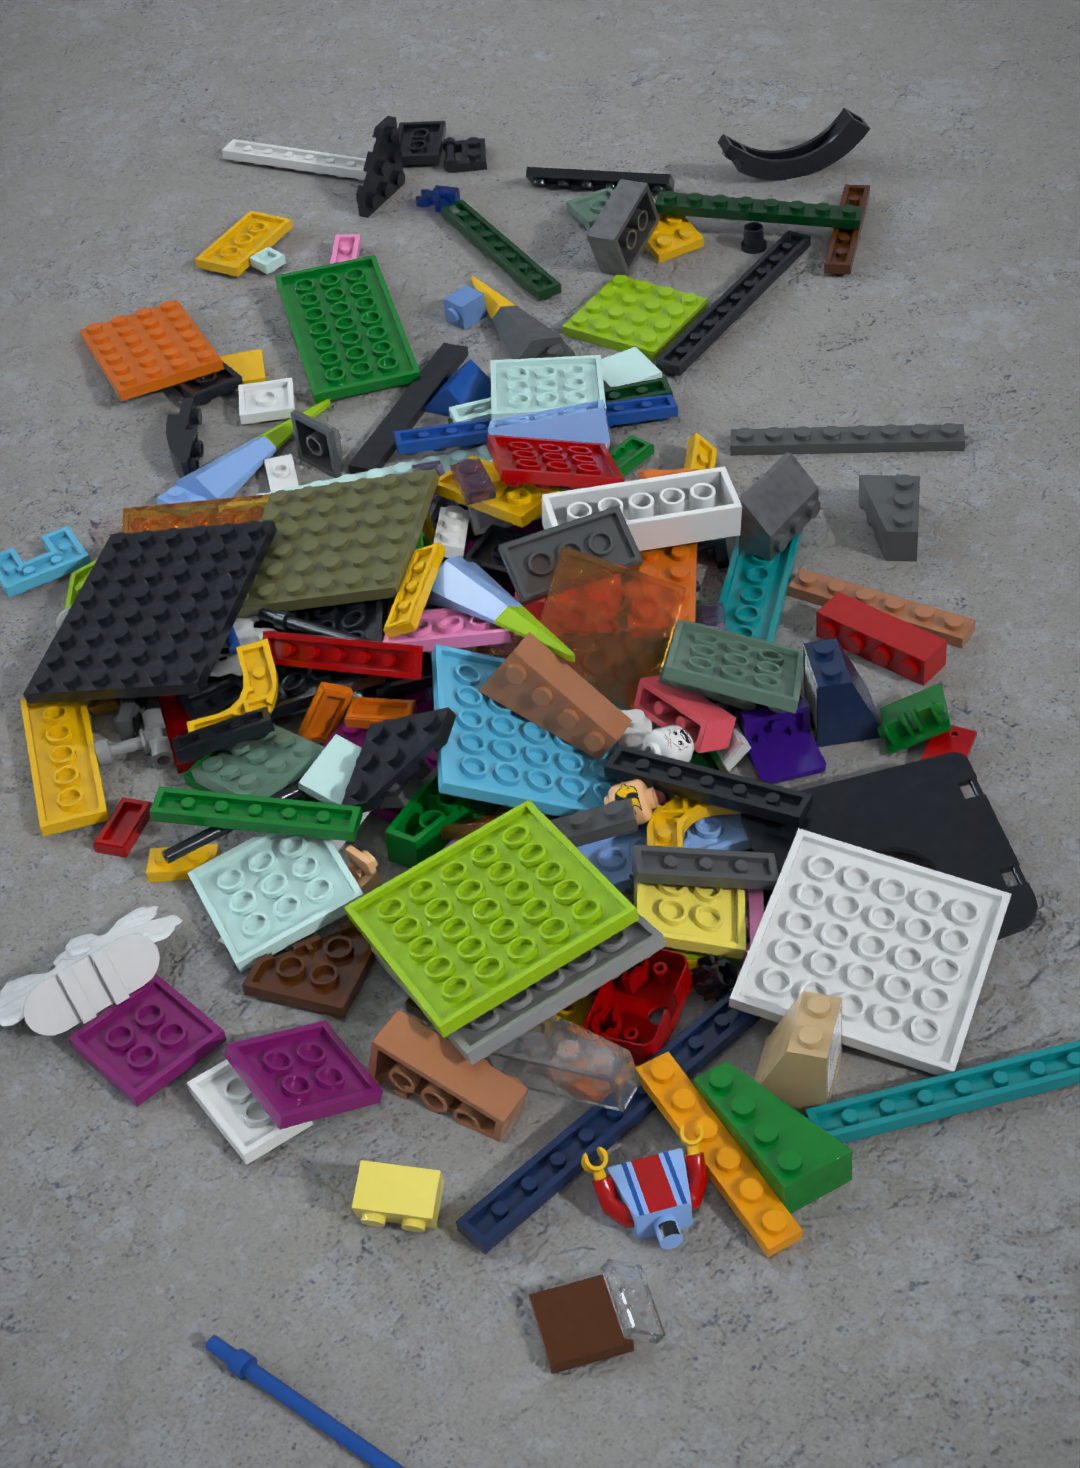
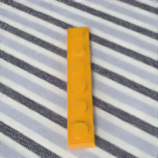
(725, 1161)

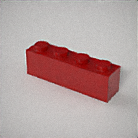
(881, 638)

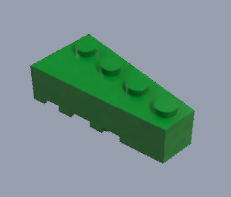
(416, 829)
(783, 1145)

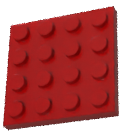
(552, 462)

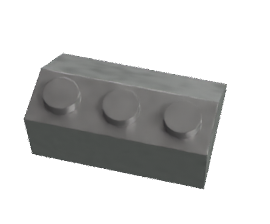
(777, 508)

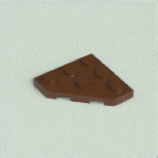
(315, 974)

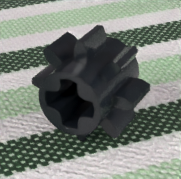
(713, 977)

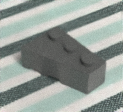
(892, 512)

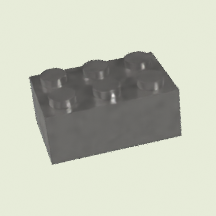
(623, 227)

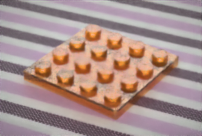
(611, 621)

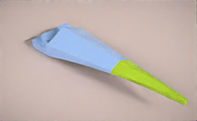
(231, 471)
(472, 591)

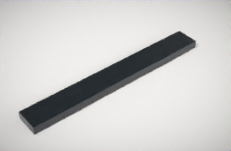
(408, 408)

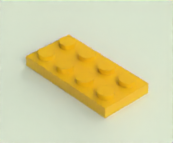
(244, 239)
(511, 503)

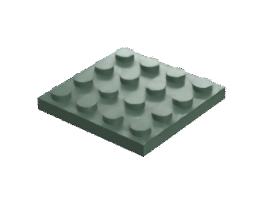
(735, 666)

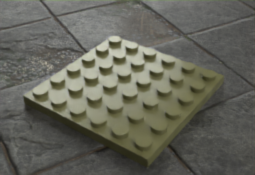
(341, 542)

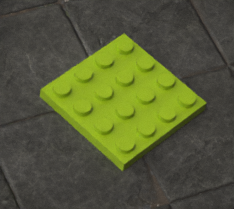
(635, 315)

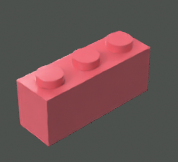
(699, 717)

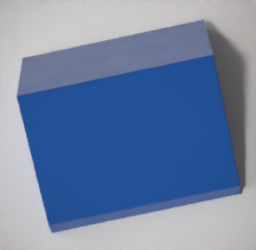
(462, 387)

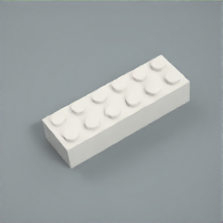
(658, 509)

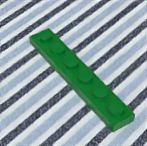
(256, 813)

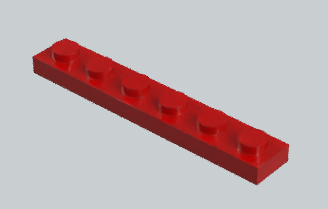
(346, 654)

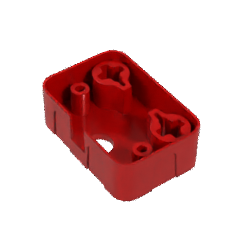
(626, 1002)

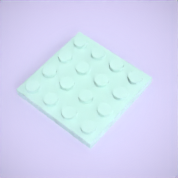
(544, 384)
(274, 892)

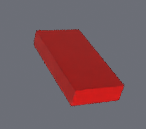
(123, 827)

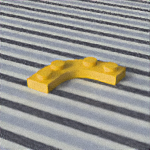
(259, 685)
(675, 817)

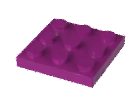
(147, 1040)
(303, 1074)

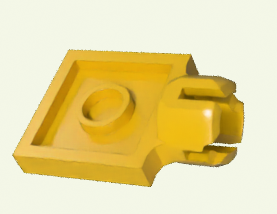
(673, 238)

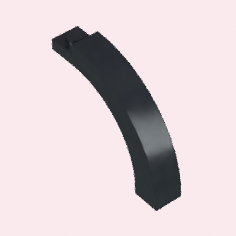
(800, 160)

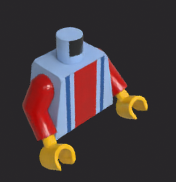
(653, 1192)

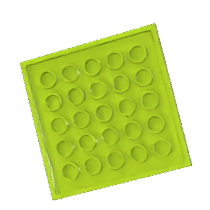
(489, 916)

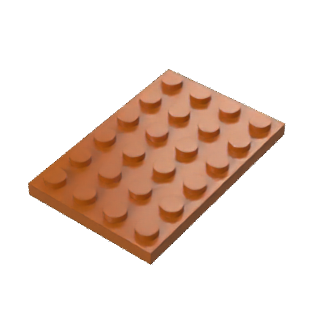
(150, 350)

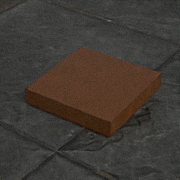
(578, 1324)

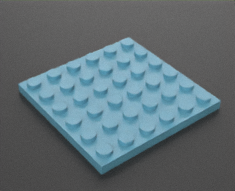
(501, 754)

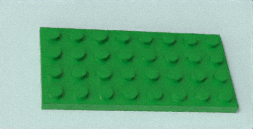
(346, 329)

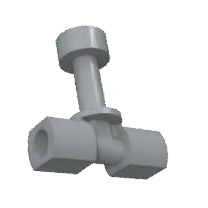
(151, 739)

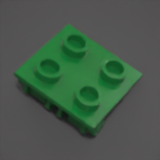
(914, 719)

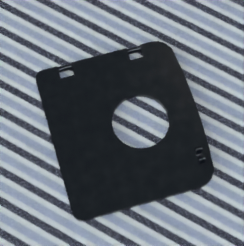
(917, 813)

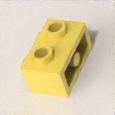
(398, 1196)

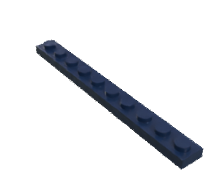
(598, 1127)

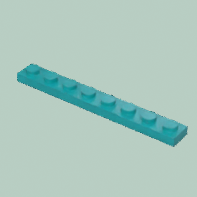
(949, 1094)

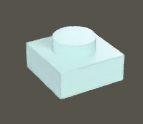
(267, 260)

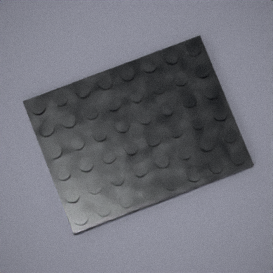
(152, 614)

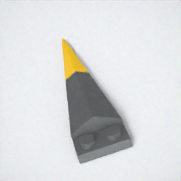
(519, 331)

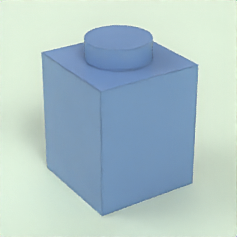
(465, 307)

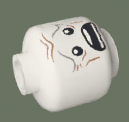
(669, 742)

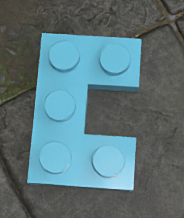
(63, 557)

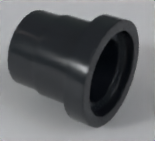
(753, 238)

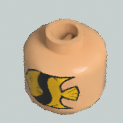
(643, 798)

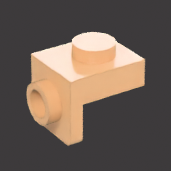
(363, 868)

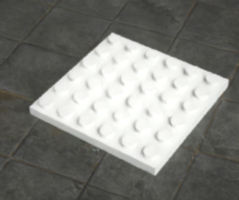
(883, 936)

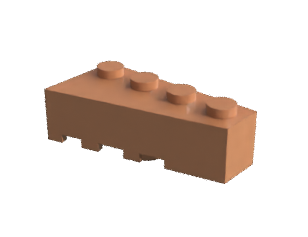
(556, 698)

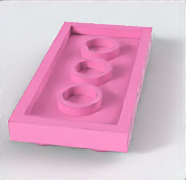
(453, 630)

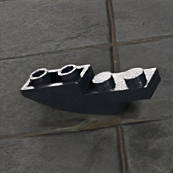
(183, 437)

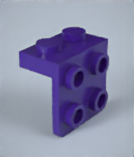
(781, 744)

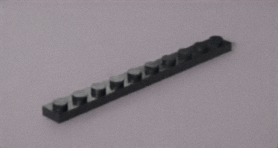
(732, 303)

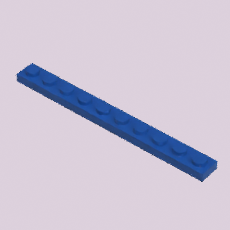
(475, 432)

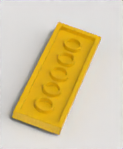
(64, 765)

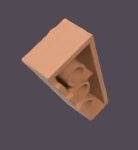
(432, 1069)

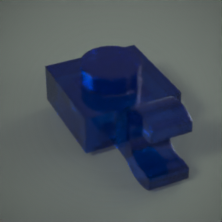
(439, 197)

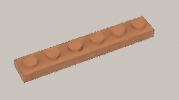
(821, 588)

